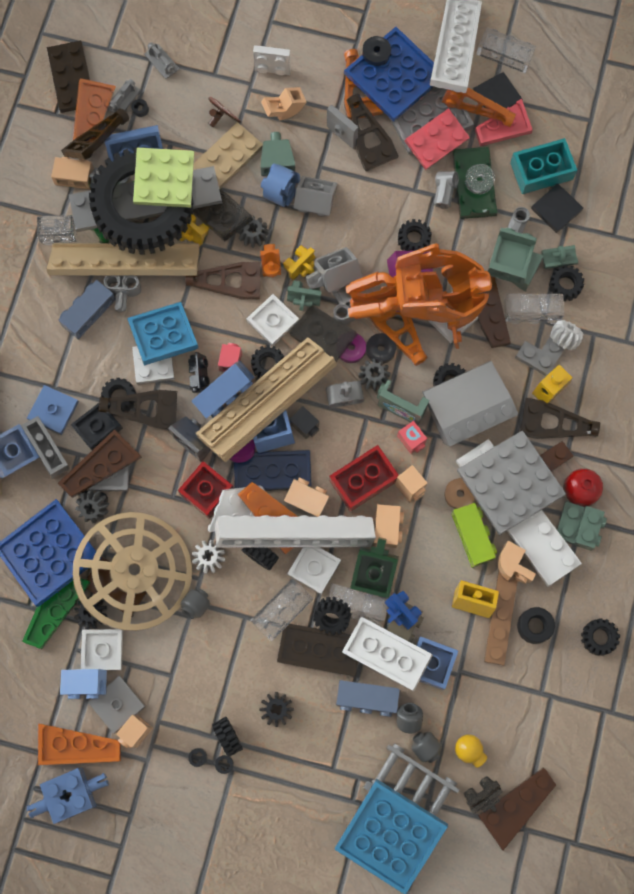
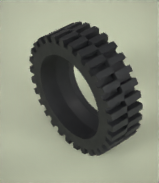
(126, 233)

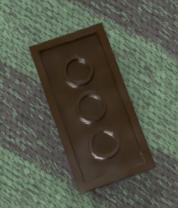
(67, 67)
(315, 650)

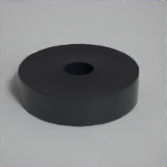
(376, 43)
(380, 340)

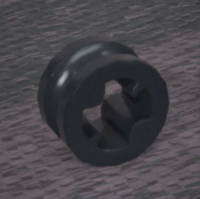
(145, 109)
(196, 751)
(229, 761)

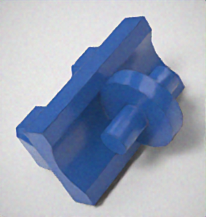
(399, 611)

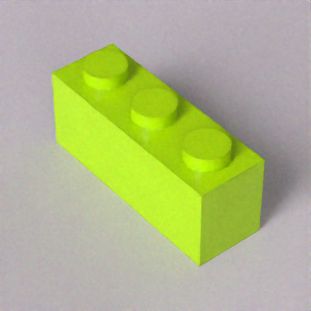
(474, 534)

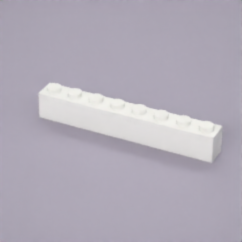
(294, 531)

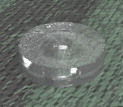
(485, 173)

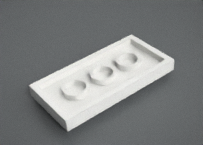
(387, 653)

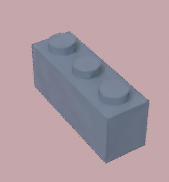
(87, 309)
(367, 698)

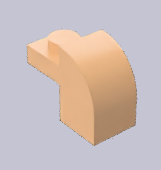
(286, 105)
(509, 563)

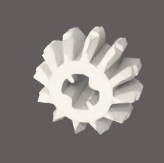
(566, 334)
(202, 554)

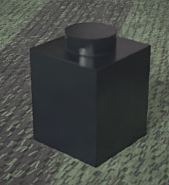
(305, 423)

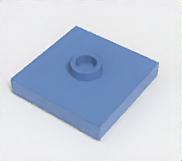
(53, 409)

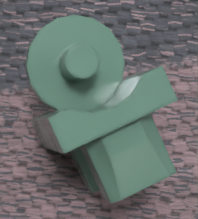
(559, 257)
(303, 296)

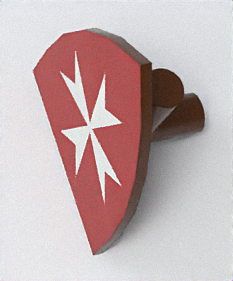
(217, 114)

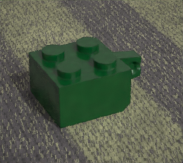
(374, 570)

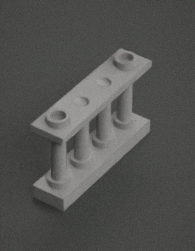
(398, 751)

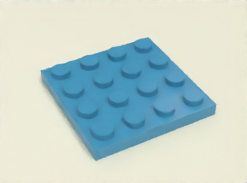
(391, 836)

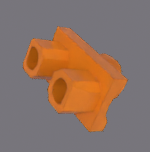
(270, 261)

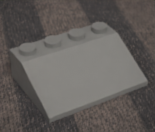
(469, 404)

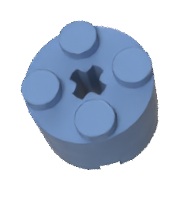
(280, 185)

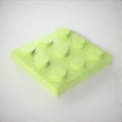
(163, 177)

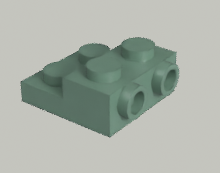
(581, 525)

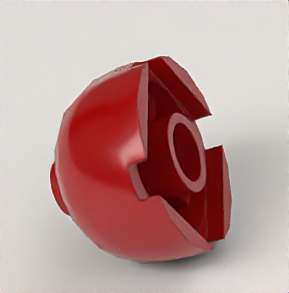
(583, 487)

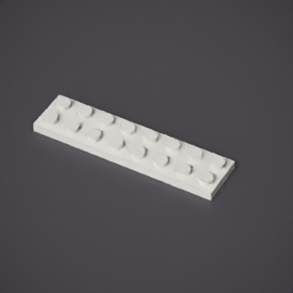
(456, 45)

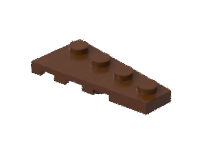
(493, 319)
(102, 462)
(517, 807)

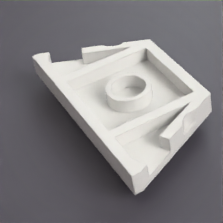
(230, 505)

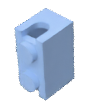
(83, 682)

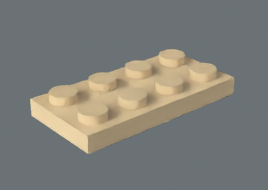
(230, 153)

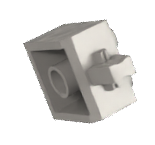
(335, 270)

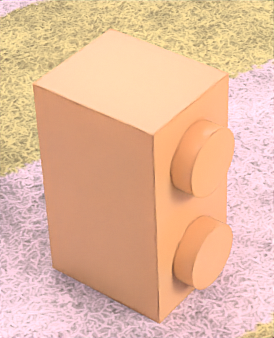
(72, 172)
(411, 484)
(306, 497)
(387, 525)
(133, 732)

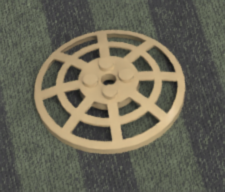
(123, 579)

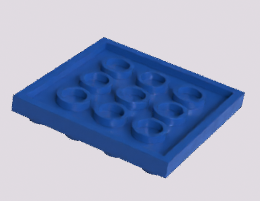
(398, 81)
(44, 552)

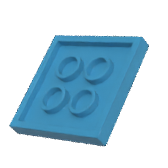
(162, 333)

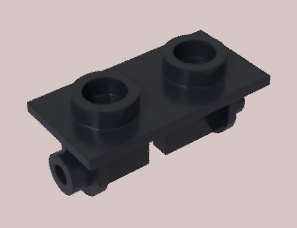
(198, 364)

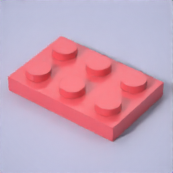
(437, 139)

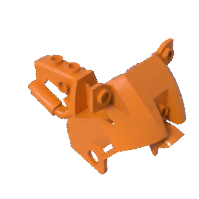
(421, 293)

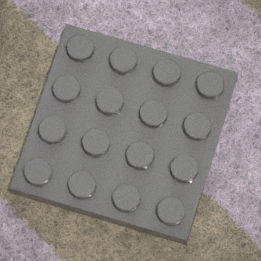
(424, 111)
(511, 482)

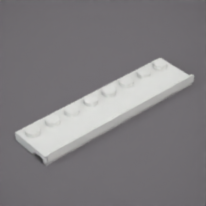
(538, 536)

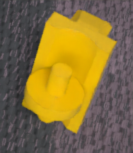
(194, 232)
(303, 265)

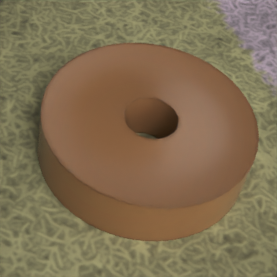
(451, 494)

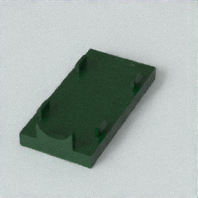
(472, 204)

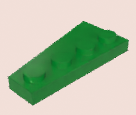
(51, 615)

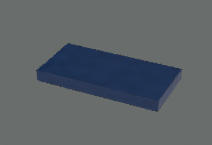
(273, 469)

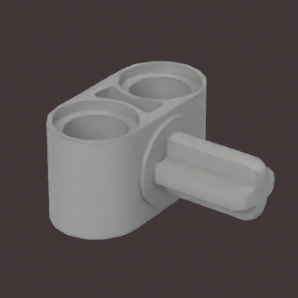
(122, 290)
(344, 304)
(344, 394)

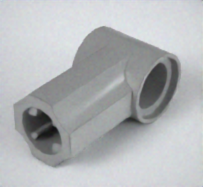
(445, 183)
(516, 224)

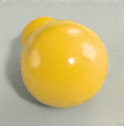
(470, 750)

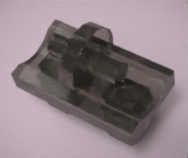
(486, 798)

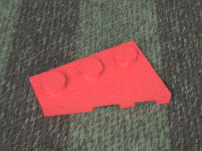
(494, 130)

